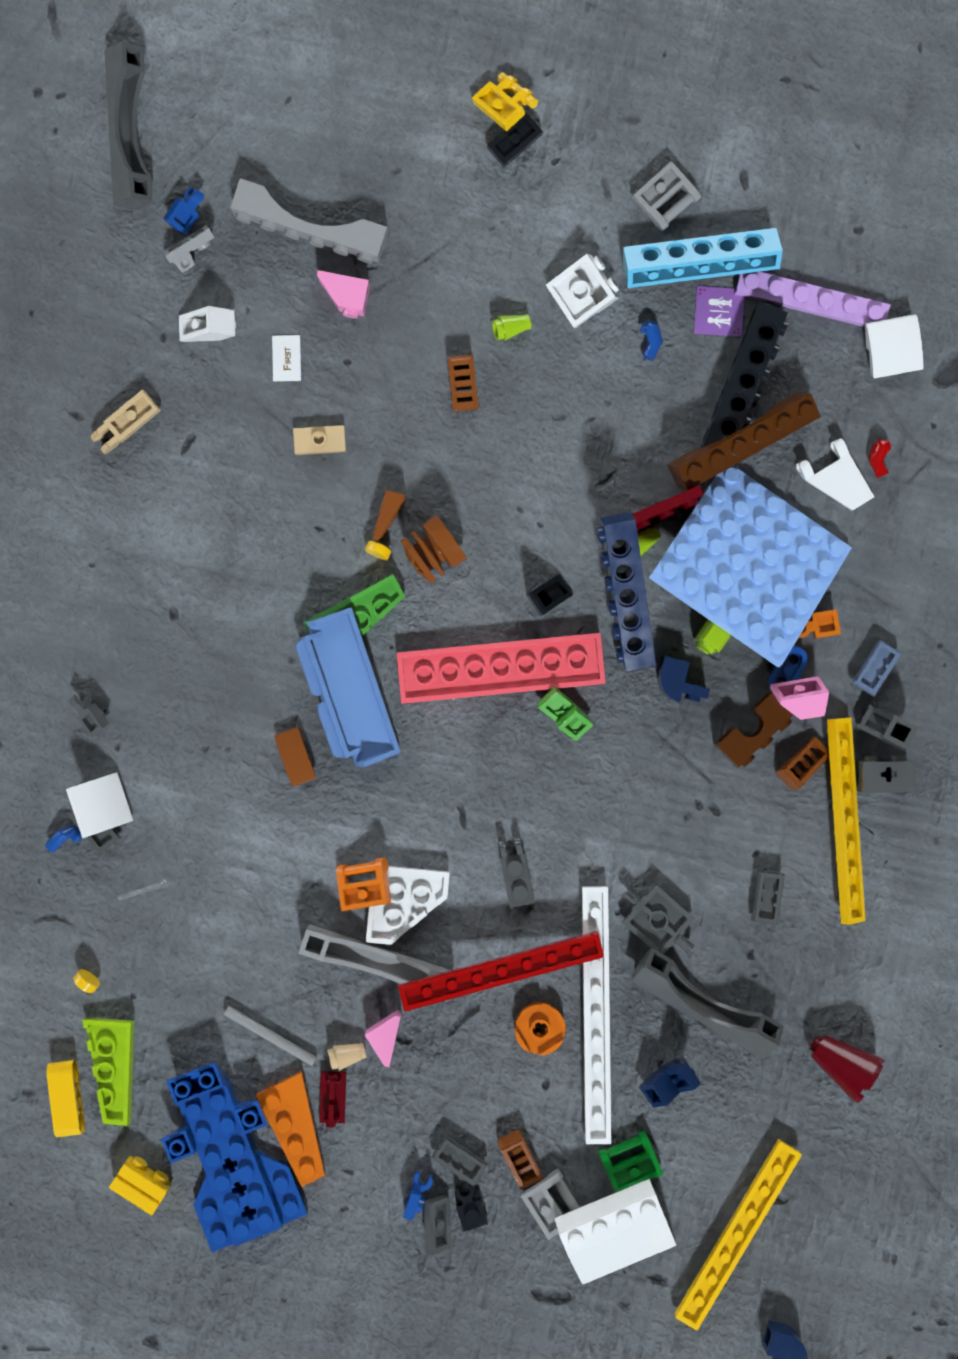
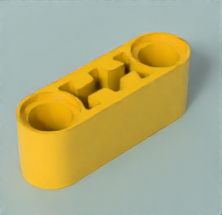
(65, 1098)

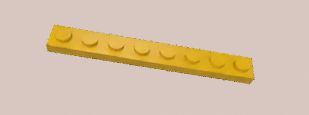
(846, 820)
(737, 1234)

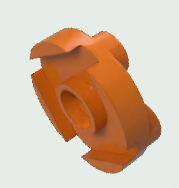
(554, 1031)

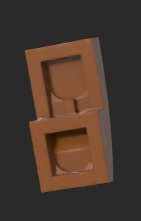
(295, 757)

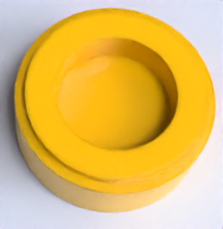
(378, 550)
(86, 981)

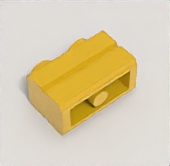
(141, 1184)

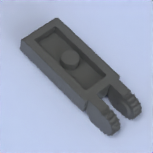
(516, 874)

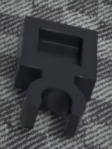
(470, 1210)

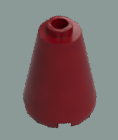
(846, 1065)

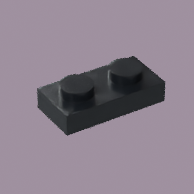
(515, 140)

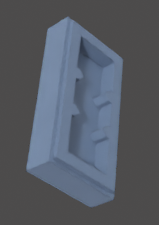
(876, 668)

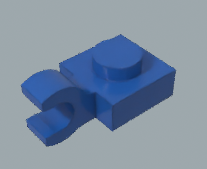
(182, 212)
(415, 1201)

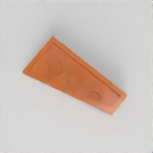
(292, 1122)

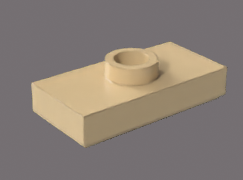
(319, 440)

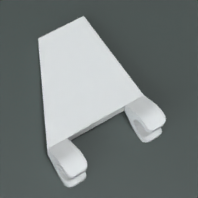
(840, 479)

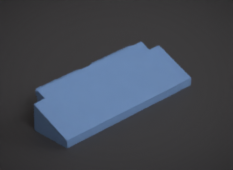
(348, 690)

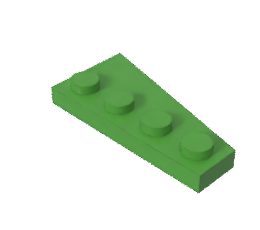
(369, 604)

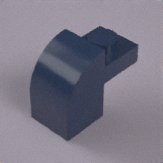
(672, 679)
(668, 1082)
(783, 1342)

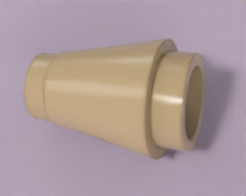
(345, 1055)

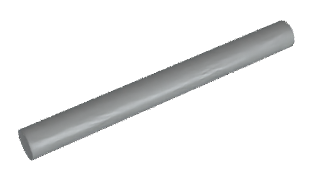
(270, 1035)

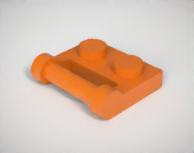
(363, 893)

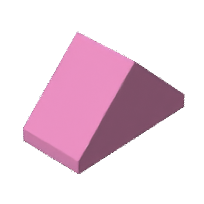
(383, 1036)

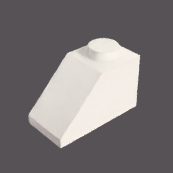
(207, 324)

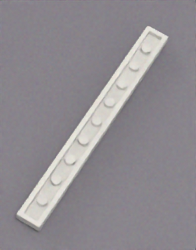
(596, 1020)

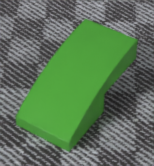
(566, 713)

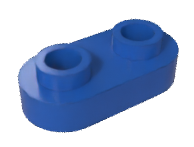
(787, 670)

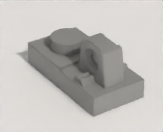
(180, 252)

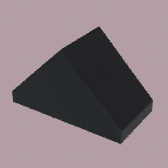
(549, 595)

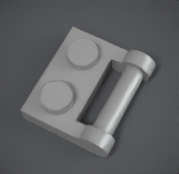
(660, 190)
(544, 1206)

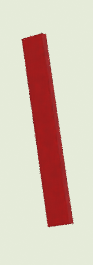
(500, 971)

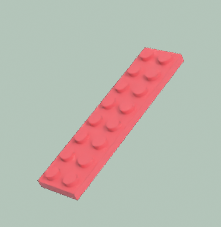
(500, 668)

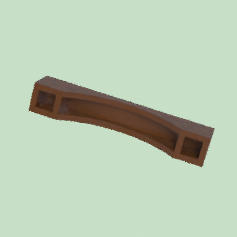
(714, 458)

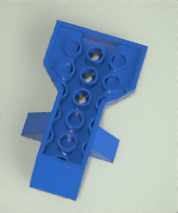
(221, 1130)

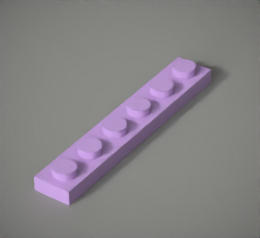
(811, 298)

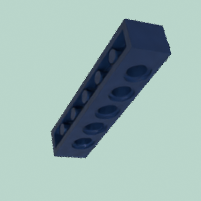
(642, 652)

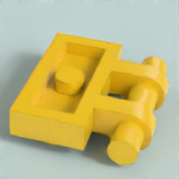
(501, 107)

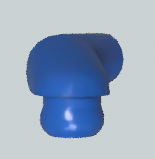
(654, 338)
(61, 836)

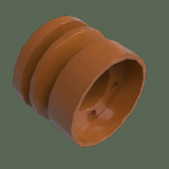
(433, 550)

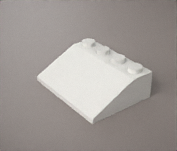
(614, 1232)

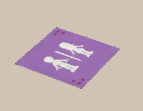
(718, 311)

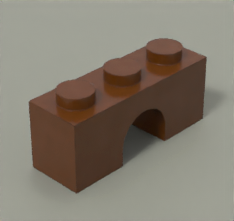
(771, 718)

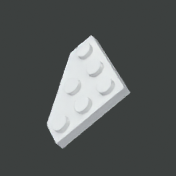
(413, 896)

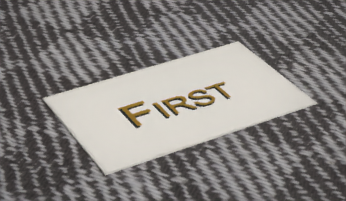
(286, 358)

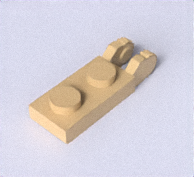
(126, 420)

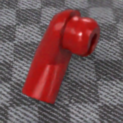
(877, 456)

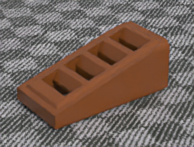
(458, 361)
(389, 509)
(789, 767)
(512, 1145)

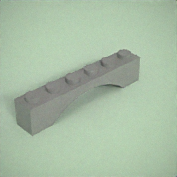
(358, 238)
(353, 953)

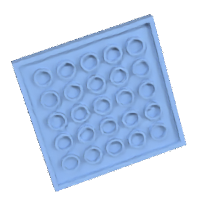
(751, 564)

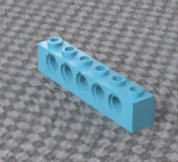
(702, 257)

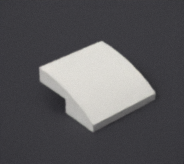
(894, 346)
(99, 805)

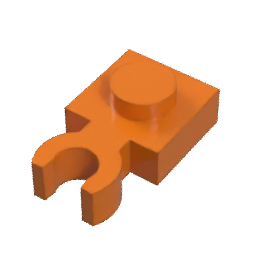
(822, 624)

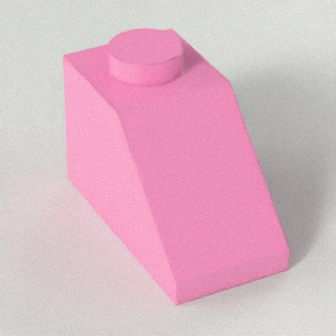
(346, 292)
(802, 697)

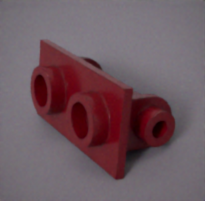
(332, 1098)

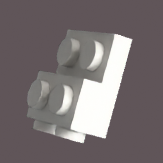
(583, 289)

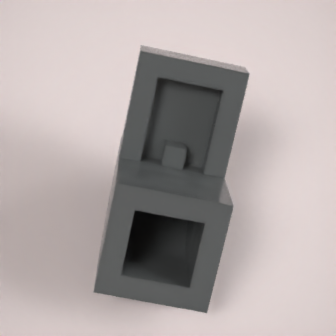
(888, 728)

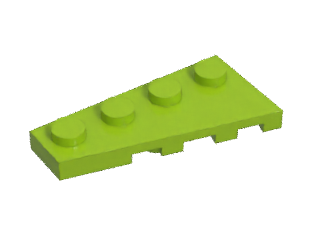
(112, 1057)

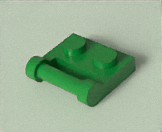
(634, 1169)

